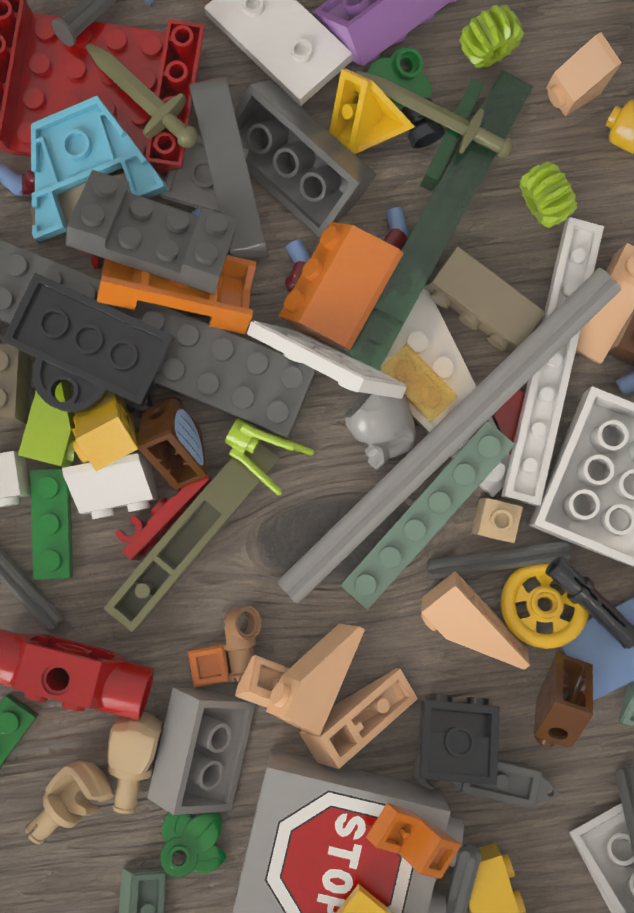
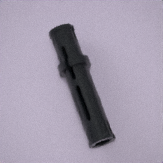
(582, 591)

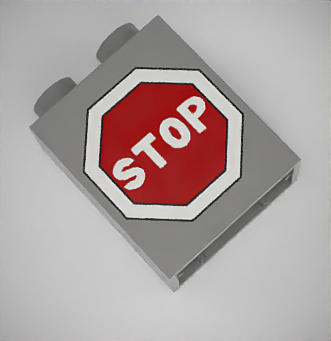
(313, 844)

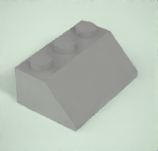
(200, 751)

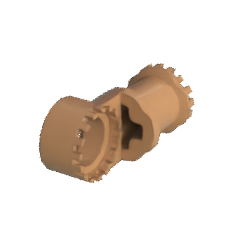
(238, 644)

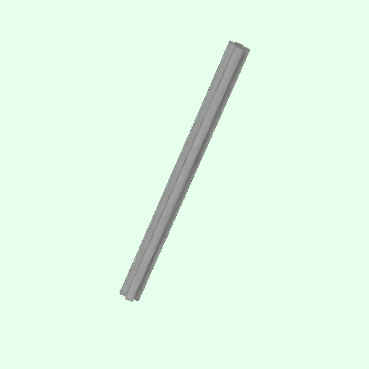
(449, 434)

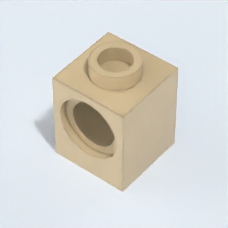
(497, 520)

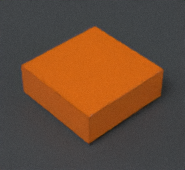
(209, 665)

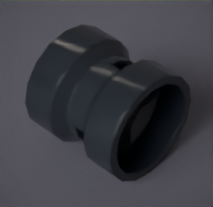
(425, 130)

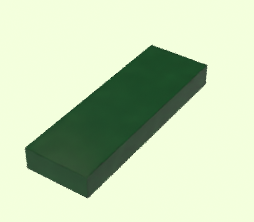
(451, 137)

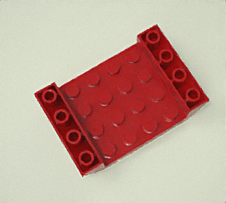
(48, 76)

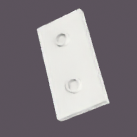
(283, 42)
(327, 360)

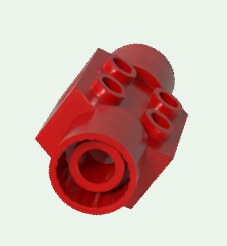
(95, 679)

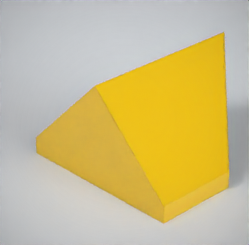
(364, 114)

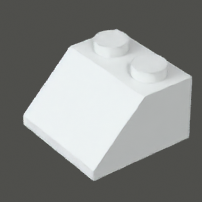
(117, 485)

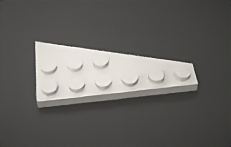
(434, 344)

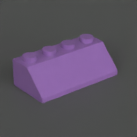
(374, 25)

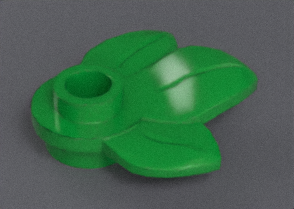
(412, 80)
(196, 839)

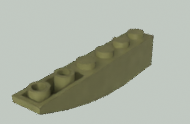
(187, 540)

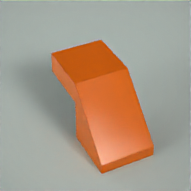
(414, 840)

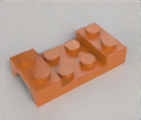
(227, 307)

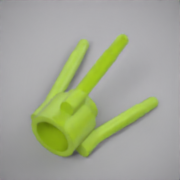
(246, 437)

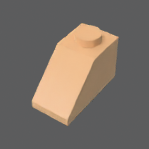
(583, 75)

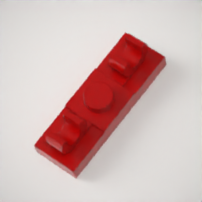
(164, 514)

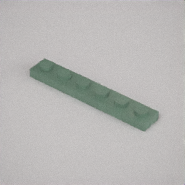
(427, 514)

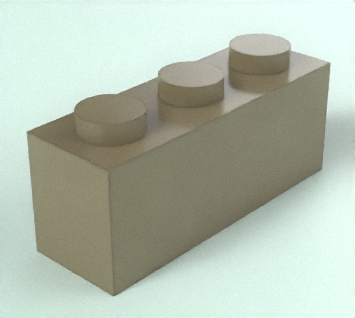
(483, 300)

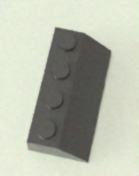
(298, 157)

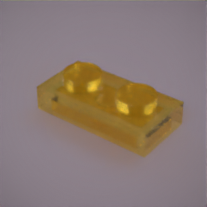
(424, 386)

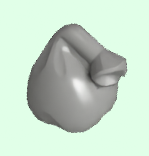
(383, 425)

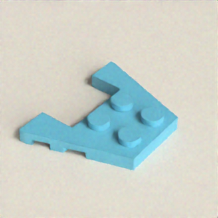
(67, 150)

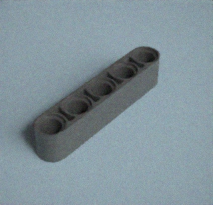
(228, 165)

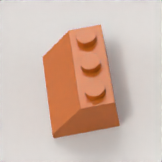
(340, 285)

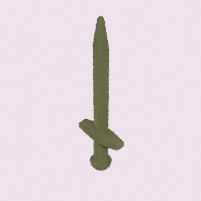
(163, 114)
(468, 129)

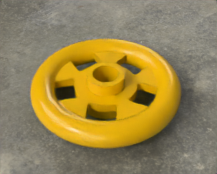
(525, 628)

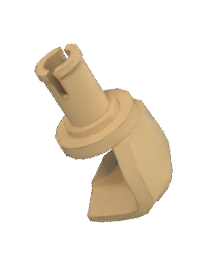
(130, 756)
(69, 798)

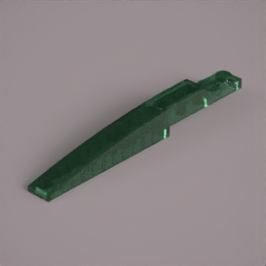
(437, 225)

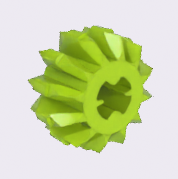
(491, 36)
(548, 194)

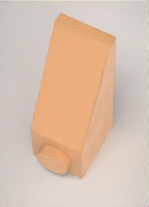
(603, 329)
(468, 621)
(313, 682)
(360, 719)

